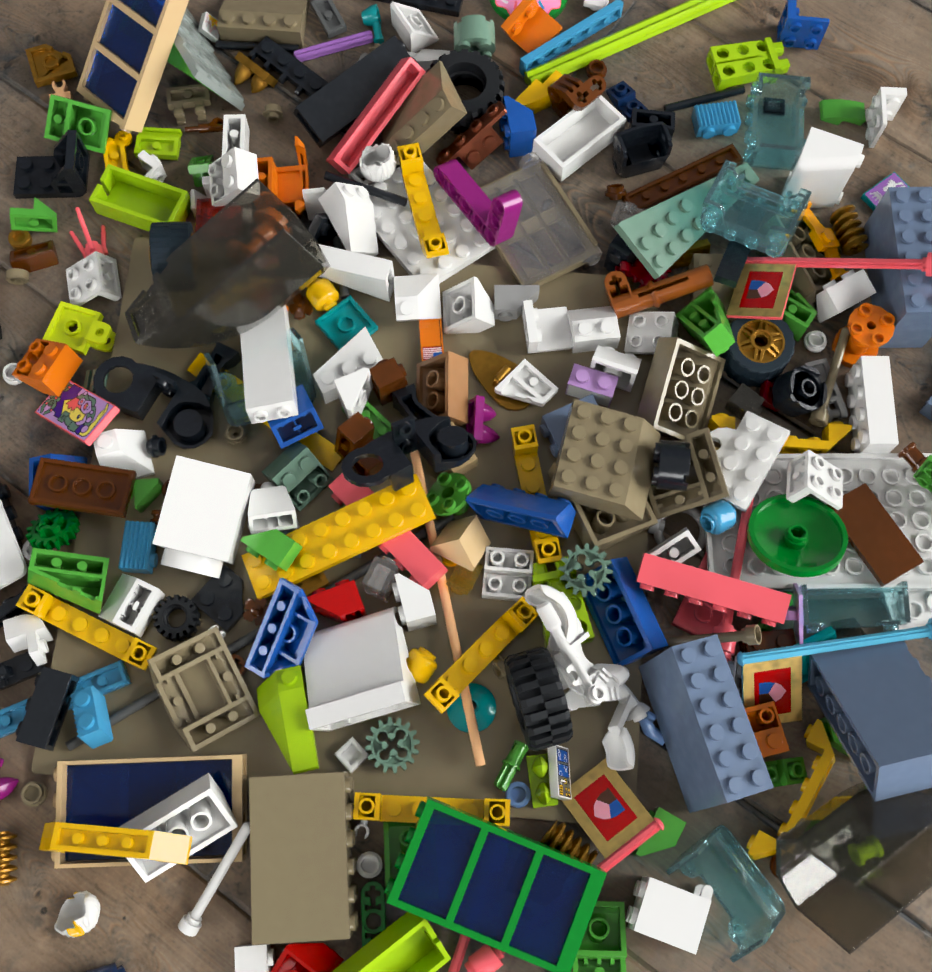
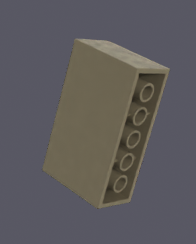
(302, 858)

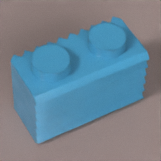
(716, 119)
(137, 550)
(91, 717)

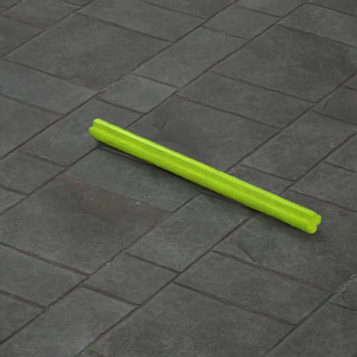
(624, 38)

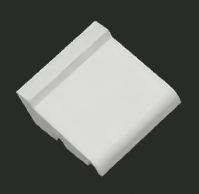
(358, 672)

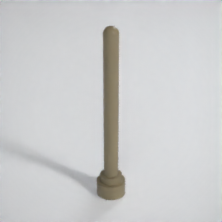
(820, 416)
(750, 634)

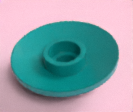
(484, 711)

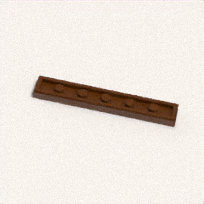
(683, 178)

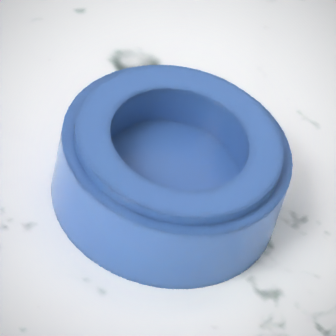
(519, 794)

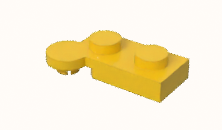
(116, 150)

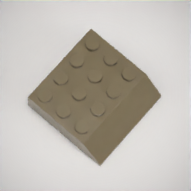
(605, 460)

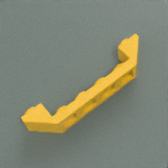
(421, 205)
(831, 435)
(530, 478)
(86, 627)
(480, 654)
(816, 739)
(403, 808)
(116, 842)

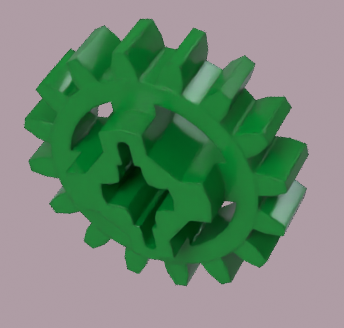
(53, 529)

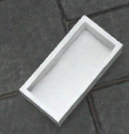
(578, 137)
(871, 405)

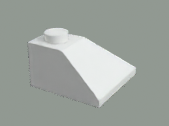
(417, 297)
(467, 308)
(125, 451)

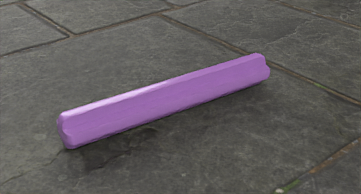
(334, 46)

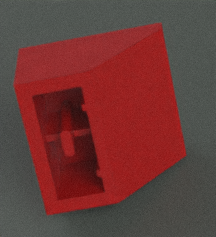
(338, 603)

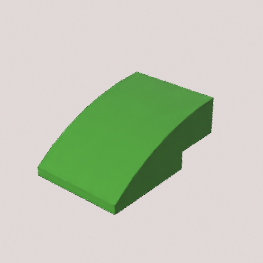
(89, 121)
(604, 940)

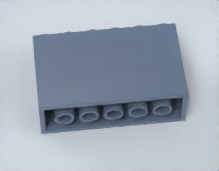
(902, 230)
(879, 713)
(704, 724)

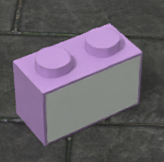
(589, 381)

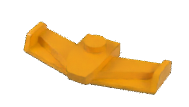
(823, 240)

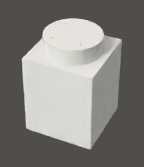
(203, 516)

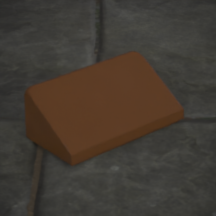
(34, 257)

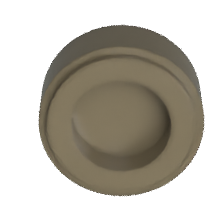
(17, 276)

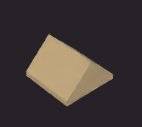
(462, 542)

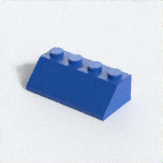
(523, 509)
(624, 615)

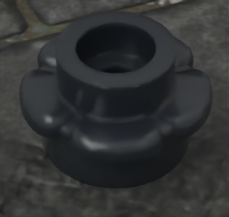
(156, 446)

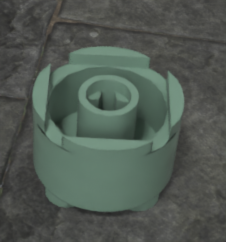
(475, 34)

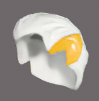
(78, 915)

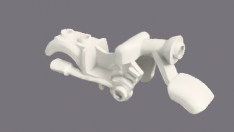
(588, 682)

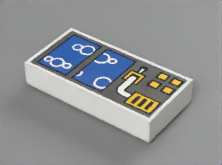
(559, 773)

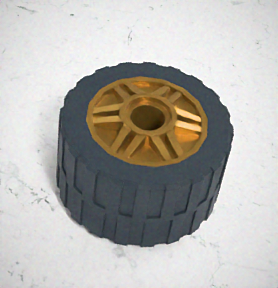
(164, 240)
(759, 351)

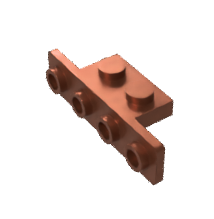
(477, 140)

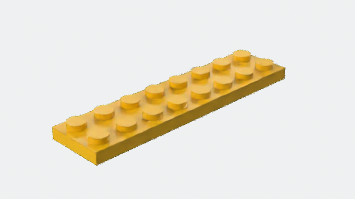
(345, 535)

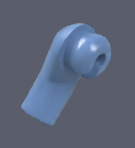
(649, 728)

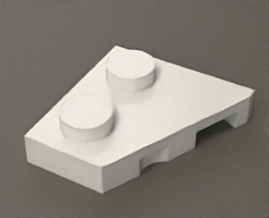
(527, 385)

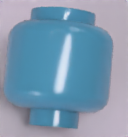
(718, 517)

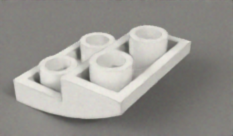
(507, 573)

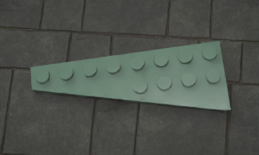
(671, 227)

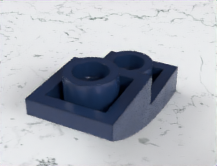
(624, 99)

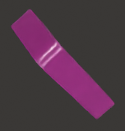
(492, 219)

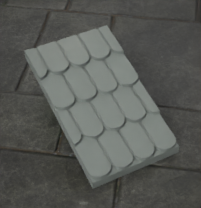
(195, 58)

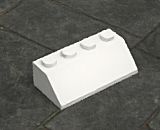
(193, 811)

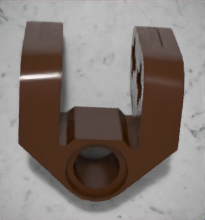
(568, 92)

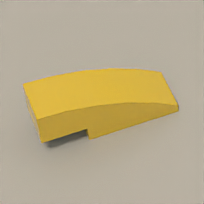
(536, 94)

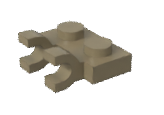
(188, 97)

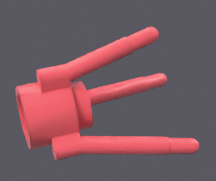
(90, 246)

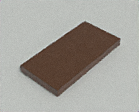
(82, 487)
(876, 536)

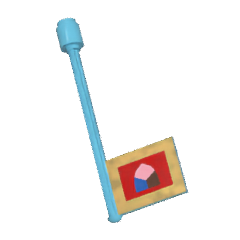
(778, 671)

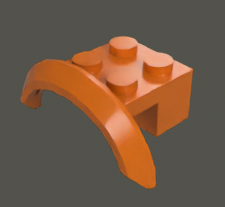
(288, 180)

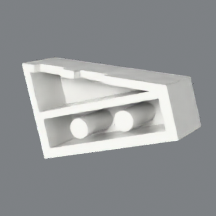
(355, 355)

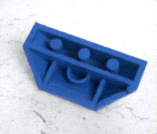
(283, 632)

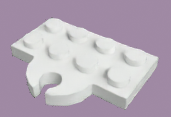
(748, 456)

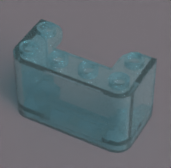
(775, 139)
(751, 213)

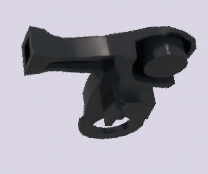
(189, 415)
(420, 430)

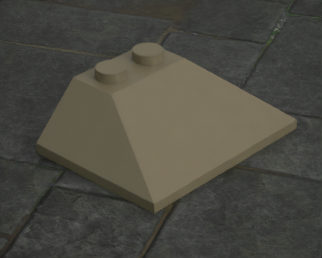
(704, 481)
(202, 689)

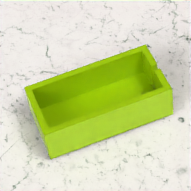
(138, 199)
(401, 947)

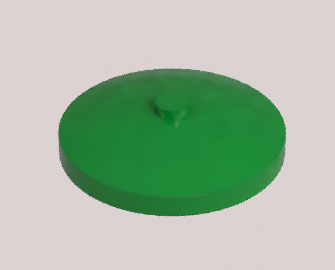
(797, 536)

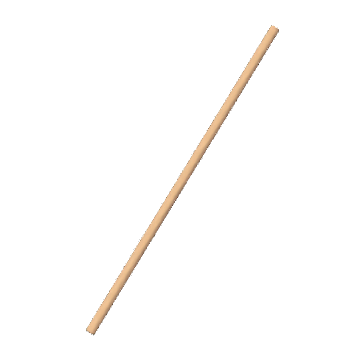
(451, 627)

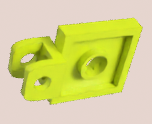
(90, 329)

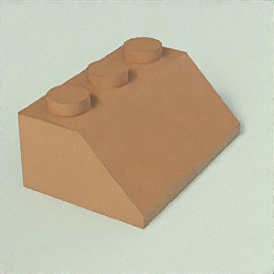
(444, 386)

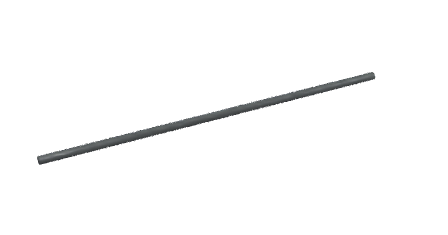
(248, 638)

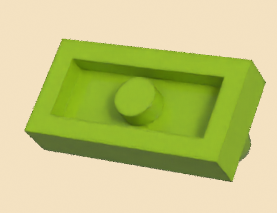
(539, 781)

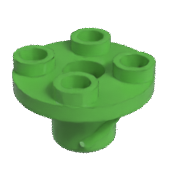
(449, 494)

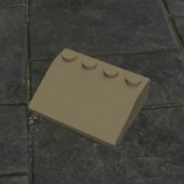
(255, 19)
(426, 112)
(808, 280)
(680, 388)
(605, 528)

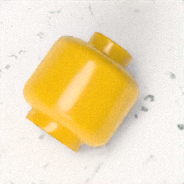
(322, 294)
(421, 664)

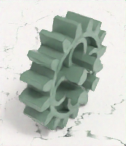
(592, 557)
(406, 743)

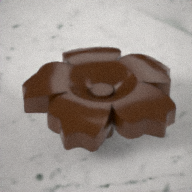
(301, 307)
(255, 610)

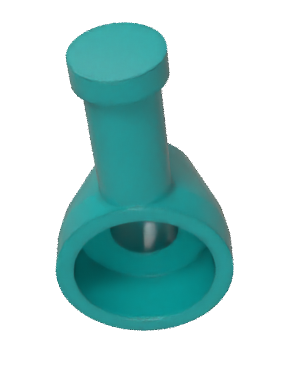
(372, 17)

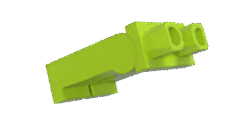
(743, 61)
(552, 579)

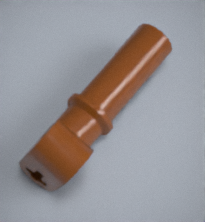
(654, 293)

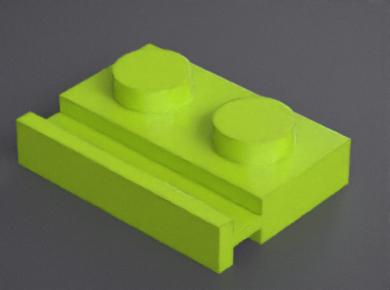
(161, 142)

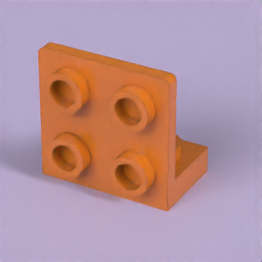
(530, 26)

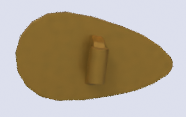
(490, 371)

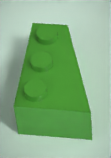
(798, 314)
(707, 322)
(70, 576)

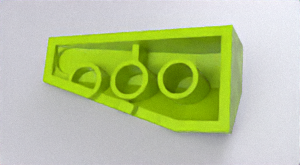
(283, 706)

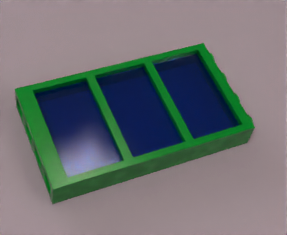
(495, 886)

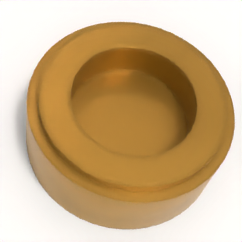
(19, 239)

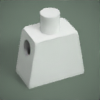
(270, 509)

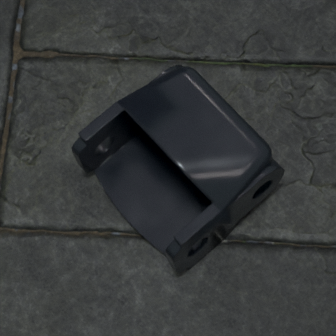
(641, 149)

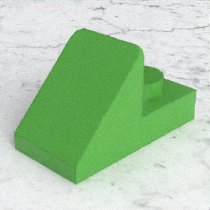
(199, 168)
(37, 219)
(146, 492)

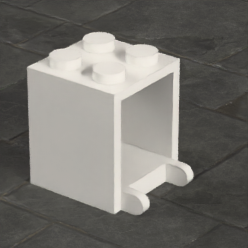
(669, 912)

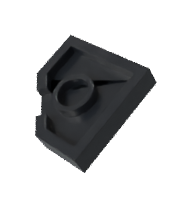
(222, 599)

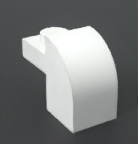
(28, 633)

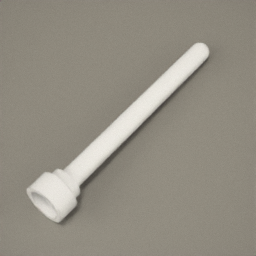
(191, 922)

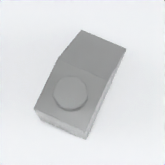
(510, 298)

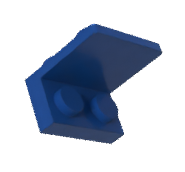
(800, 30)

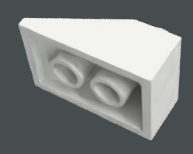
(352, 217)

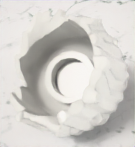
(378, 162)

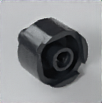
(799, 391)
(672, 465)

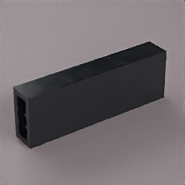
(346, 96)

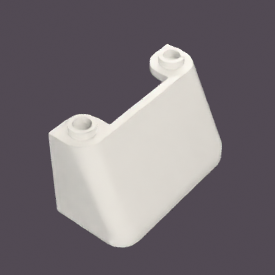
(824, 167)

